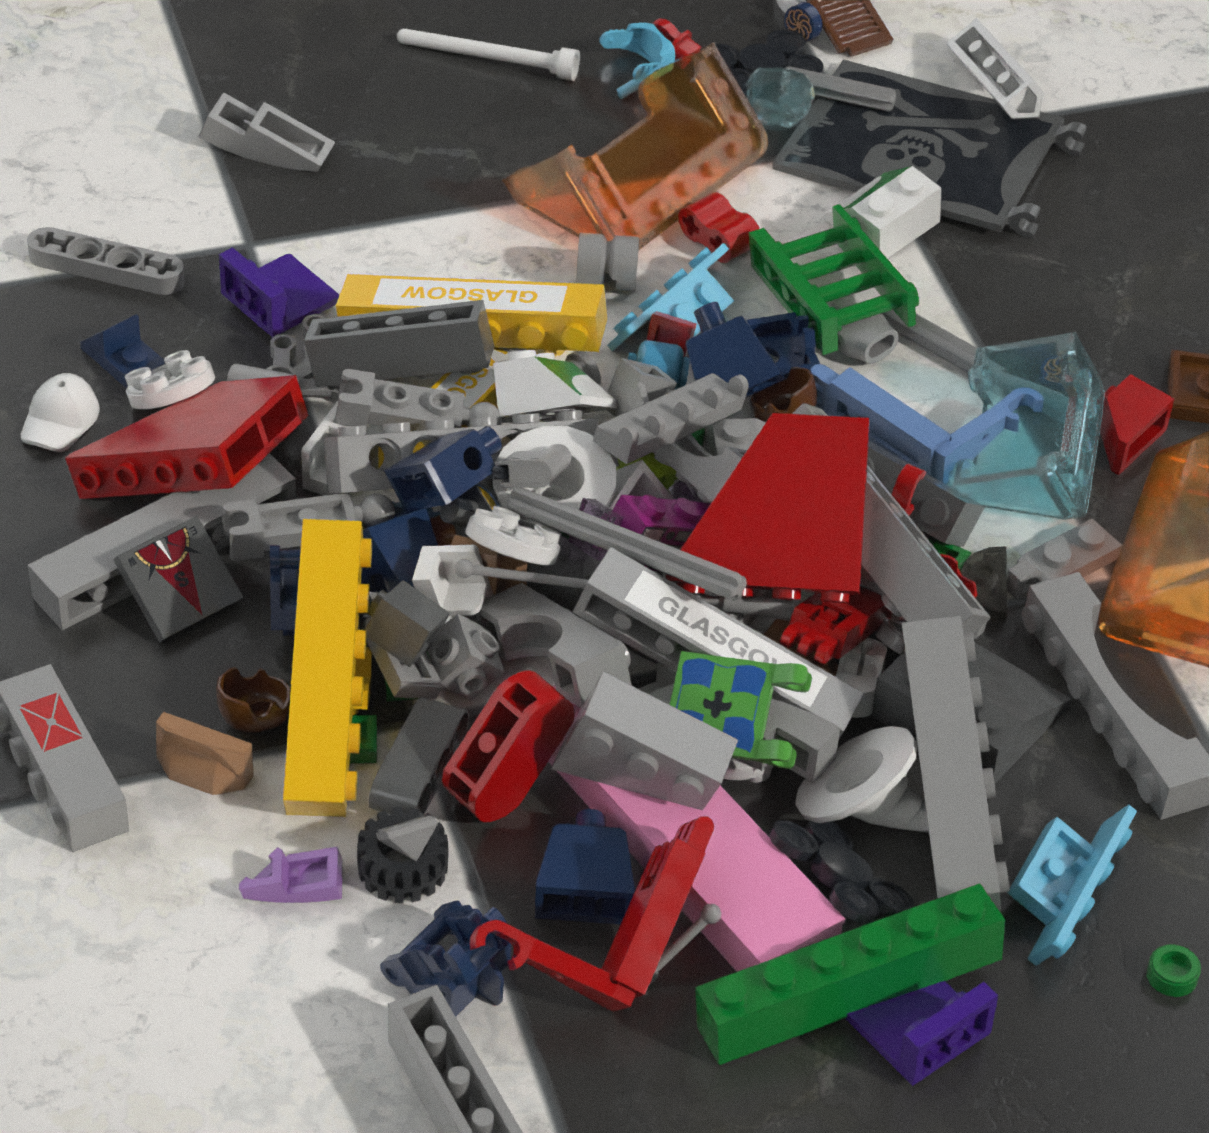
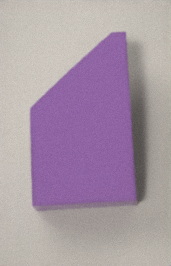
(297, 877)

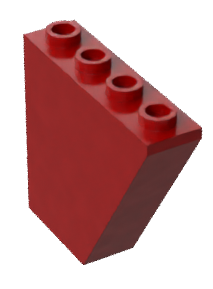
(193, 443)
(792, 510)

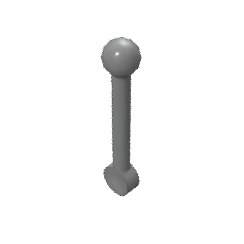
(709, 915)

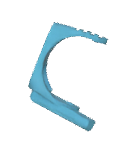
(645, 41)

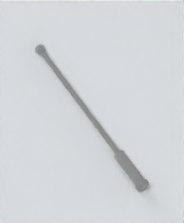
(753, 605)

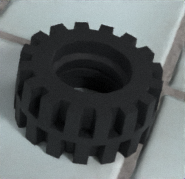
(396, 877)

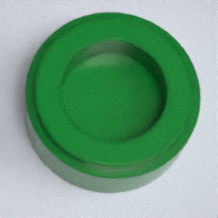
(1173, 970)

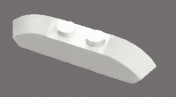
(997, 71)

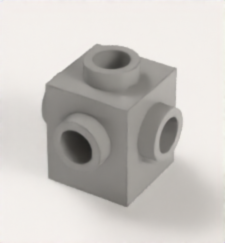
(465, 657)

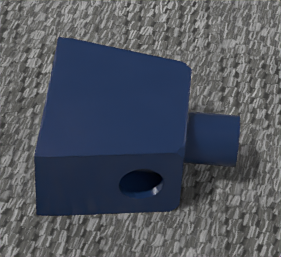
(730, 351)
(444, 468)
(397, 550)
(585, 872)

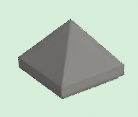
(409, 836)

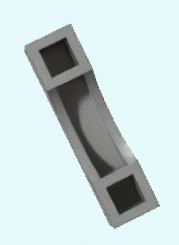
(536, 626)

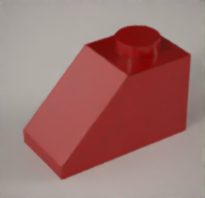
(1132, 420)

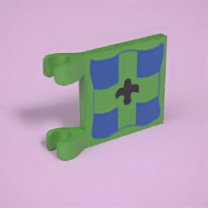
(737, 699)

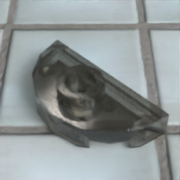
(989, 573)

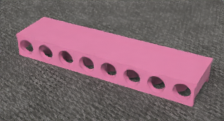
(760, 891)

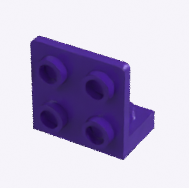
(275, 293)
(926, 1026)

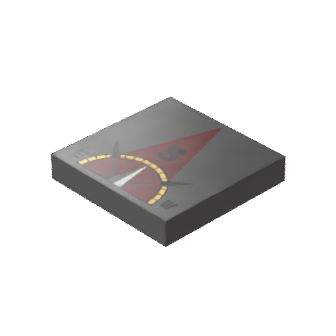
(178, 578)

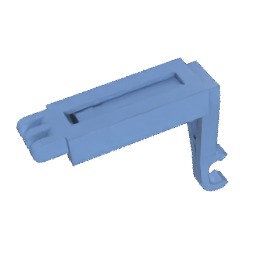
(909, 433)

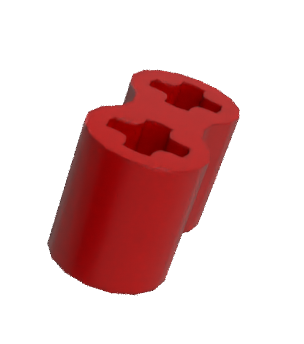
(717, 222)

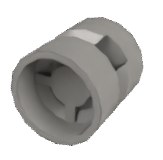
(608, 261)

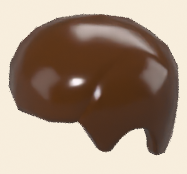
(786, 395)
(252, 702)

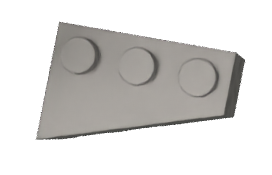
(644, 746)

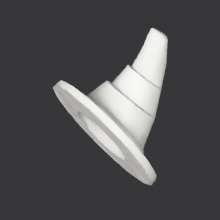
(588, 475)
(868, 783)

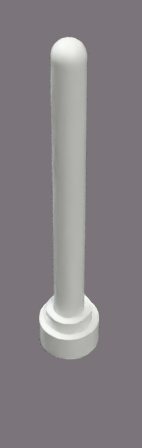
(562, 63)

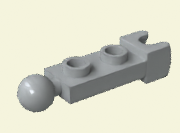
(380, 402)
(257, 527)

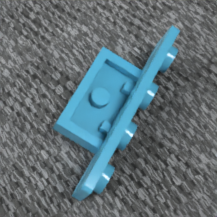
(683, 297)
(1062, 876)

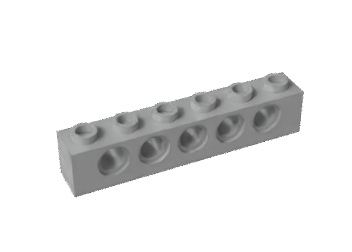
(348, 454)

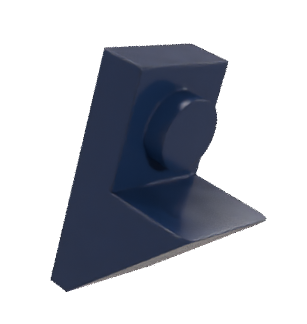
(121, 349)

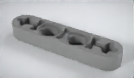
(152, 271)

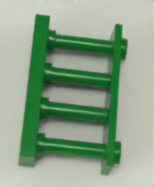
(791, 281)

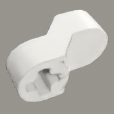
(860, 670)

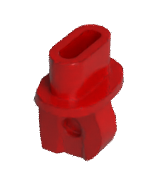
(681, 41)

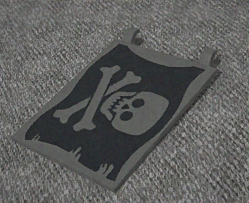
(944, 132)

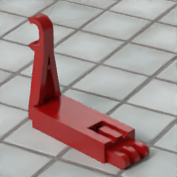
(840, 627)
(640, 935)

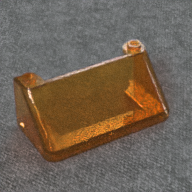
(685, 148)
(1162, 571)

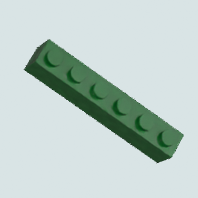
(849, 973)

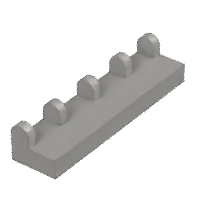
(671, 417)

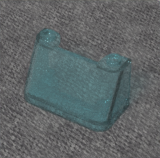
(1052, 456)

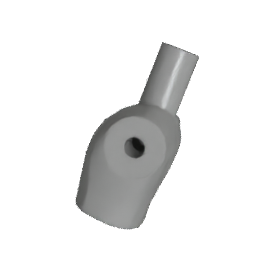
(867, 339)

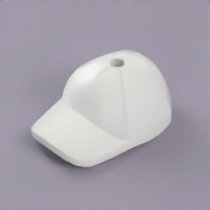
(60, 413)

